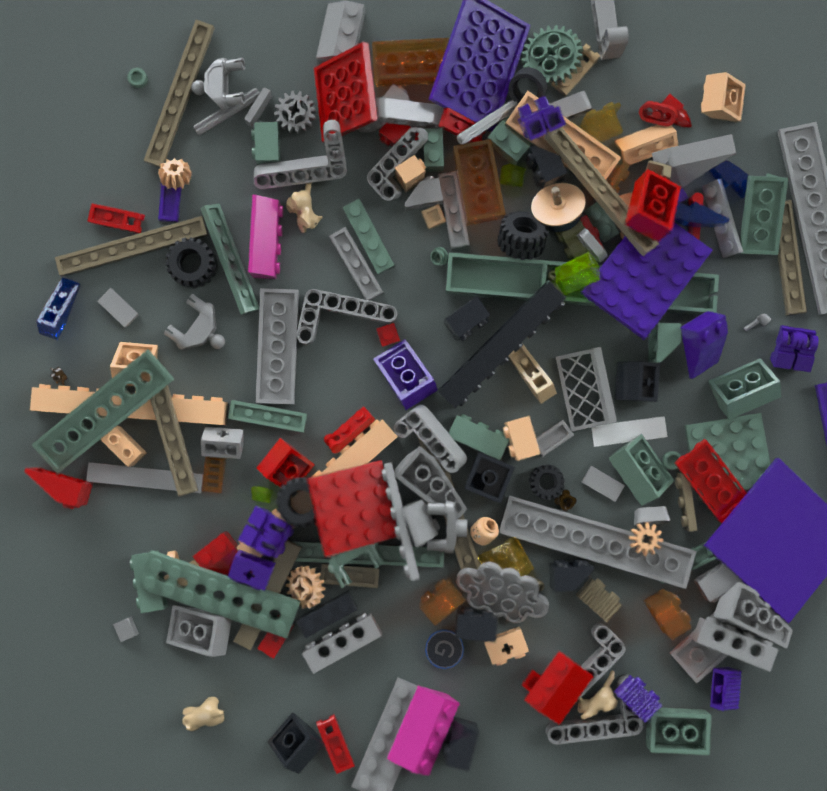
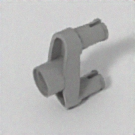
(455, 527)

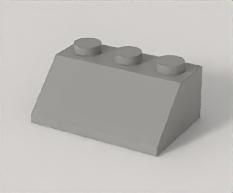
(340, 29)

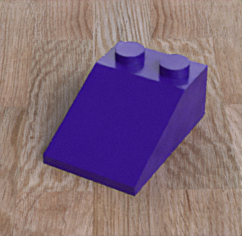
(704, 341)
(406, 374)

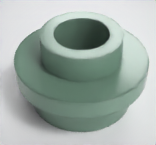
(439, 256)

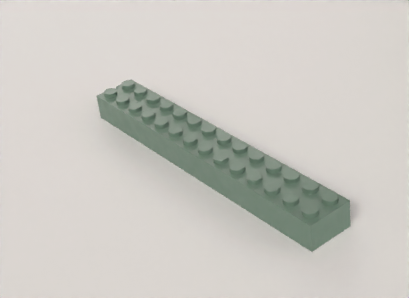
(522, 278)

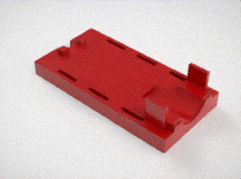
(711, 479)

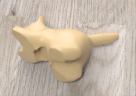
(301, 204)
(602, 700)
(206, 714)

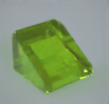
(512, 175)
(261, 494)

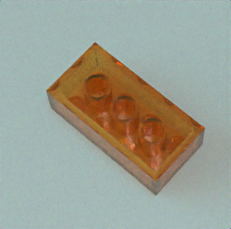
(407, 61)
(478, 182)

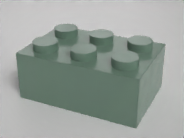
(679, 731)

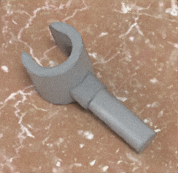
(763, 319)

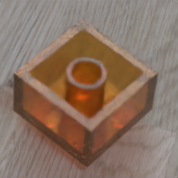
(441, 600)
(668, 614)

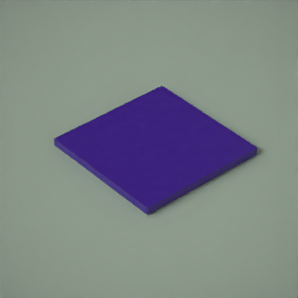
(776, 540)

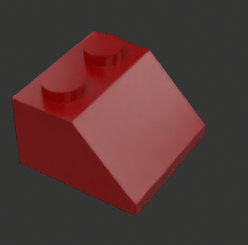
(284, 464)

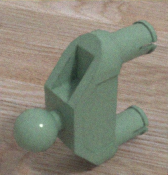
(338, 560)

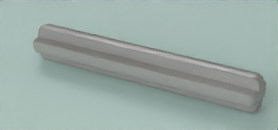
(222, 115)
(487, 122)

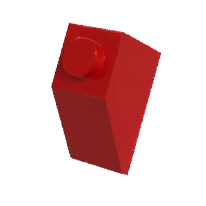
(391, 133)

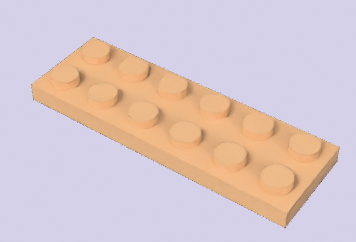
(597, 153)

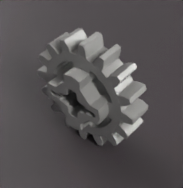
(287, 109)

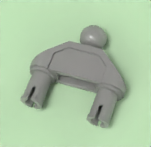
(217, 80)
(201, 330)

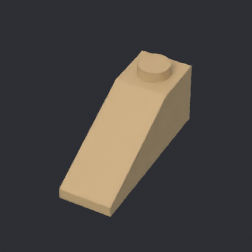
(533, 374)

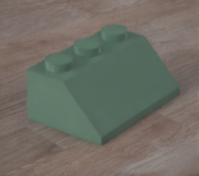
(745, 388)
(641, 470)

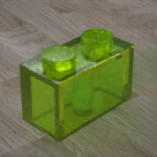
(577, 273)

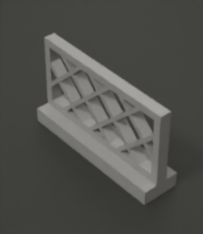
(602, 384)

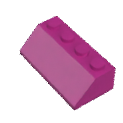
(264, 237)
(423, 730)

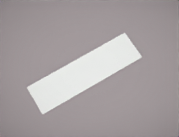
(628, 430)

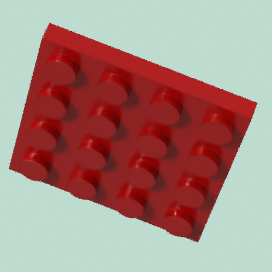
(346, 90)
(352, 508)

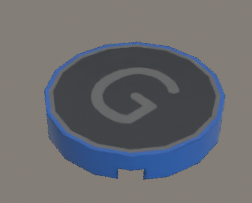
(444, 649)

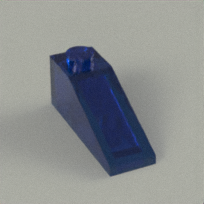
(58, 308)

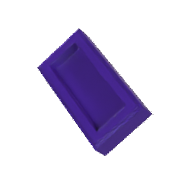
(169, 204)

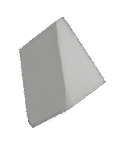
(126, 629)

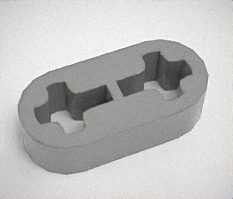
(592, 245)

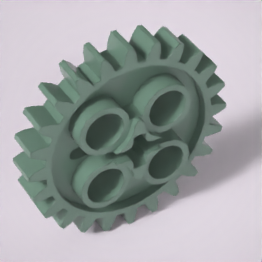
(553, 54)

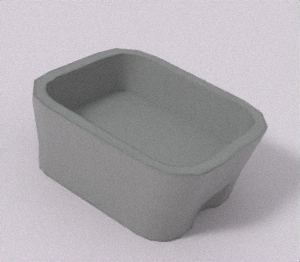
(652, 515)

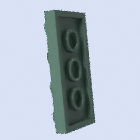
(763, 214)

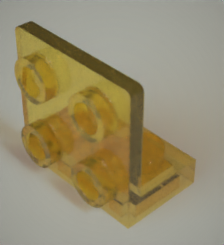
(603, 123)
(508, 555)

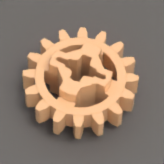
(305, 586)

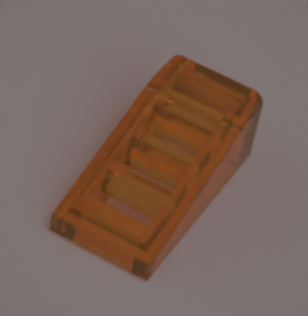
(207, 464)

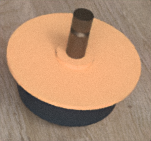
(559, 206)

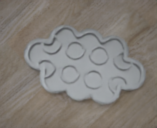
(502, 592)

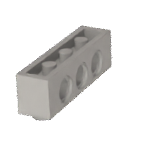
(762, 658)
(318, 661)

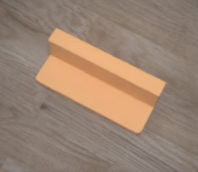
(643, 143)

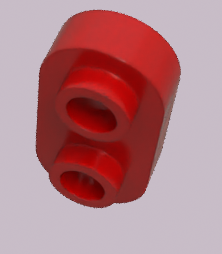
(659, 113)

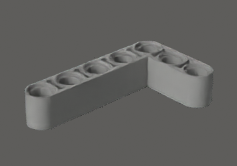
(610, 38)
(405, 113)
(307, 165)
(343, 300)
(603, 725)

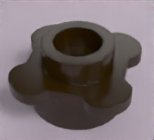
(58, 375)
(565, 506)

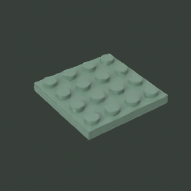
(738, 443)

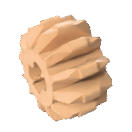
(174, 173)
(648, 531)

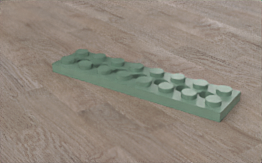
(115, 413)
(209, 602)

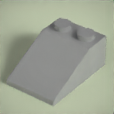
(420, 523)
(198, 631)

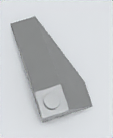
(695, 158)
(427, 479)
(748, 612)

